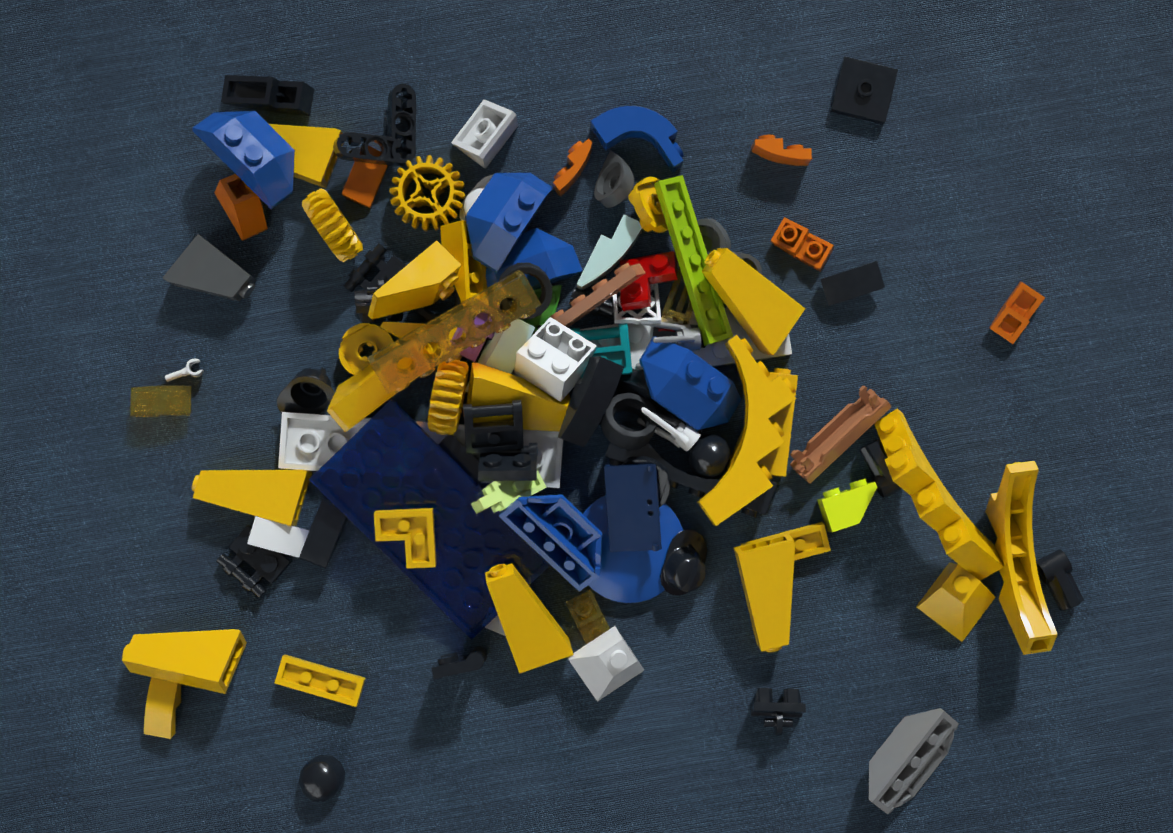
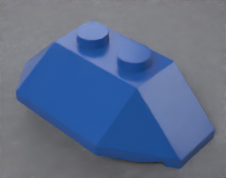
(251, 152)
(503, 215)
(543, 250)
(688, 385)
(558, 535)

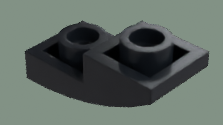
(853, 283)

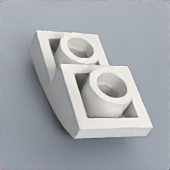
(277, 537)

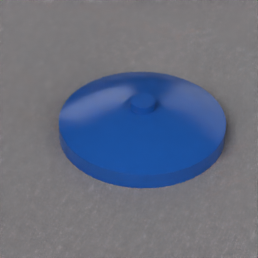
(631, 574)

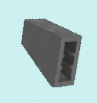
(210, 271)

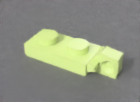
(502, 493)

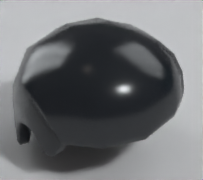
(709, 456)
(322, 778)

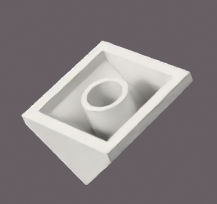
(486, 132)

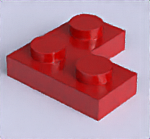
(658, 269)

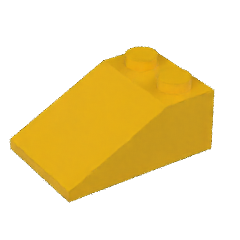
(418, 283)

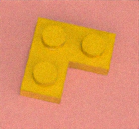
(414, 527)

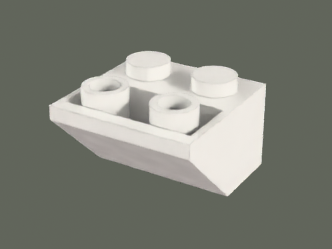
(554, 358)

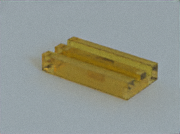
(677, 315)

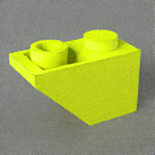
(846, 507)

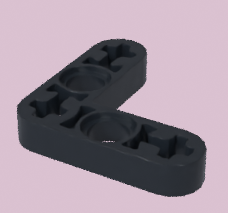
(388, 144)

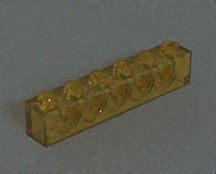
(437, 331)

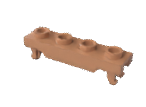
(839, 434)

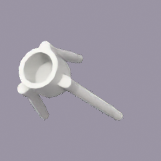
(681, 436)

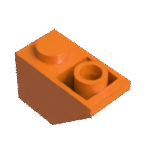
(241, 206)

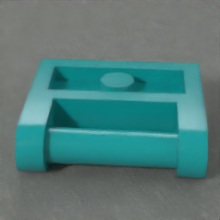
(617, 354)

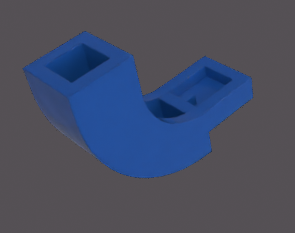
(640, 123)

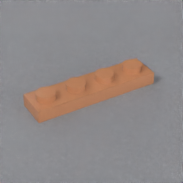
(602, 292)

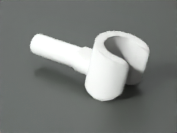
(185, 371)

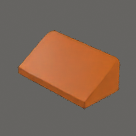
(364, 180)

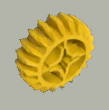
(415, 172)
(332, 225)
(447, 397)

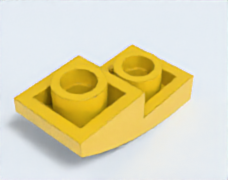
(161, 707)

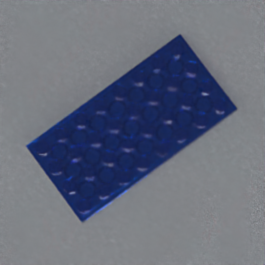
(401, 467)

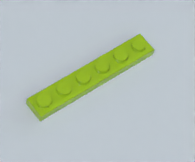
(691, 256)

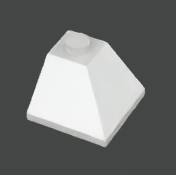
(606, 663)

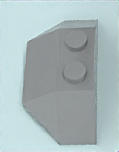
(909, 757)

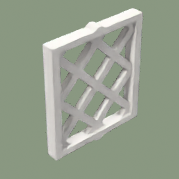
(638, 317)

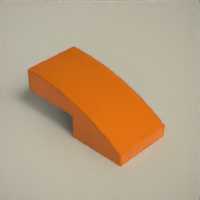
(1016, 312)

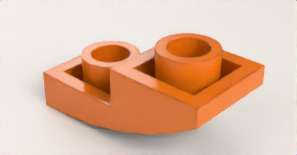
(772, 149)
(577, 159)
(801, 244)

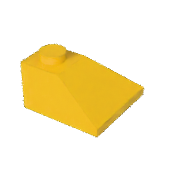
(956, 601)

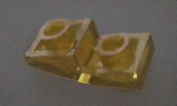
(160, 400)
(588, 616)

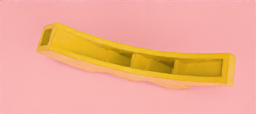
(763, 399)
(932, 501)
(1021, 592)

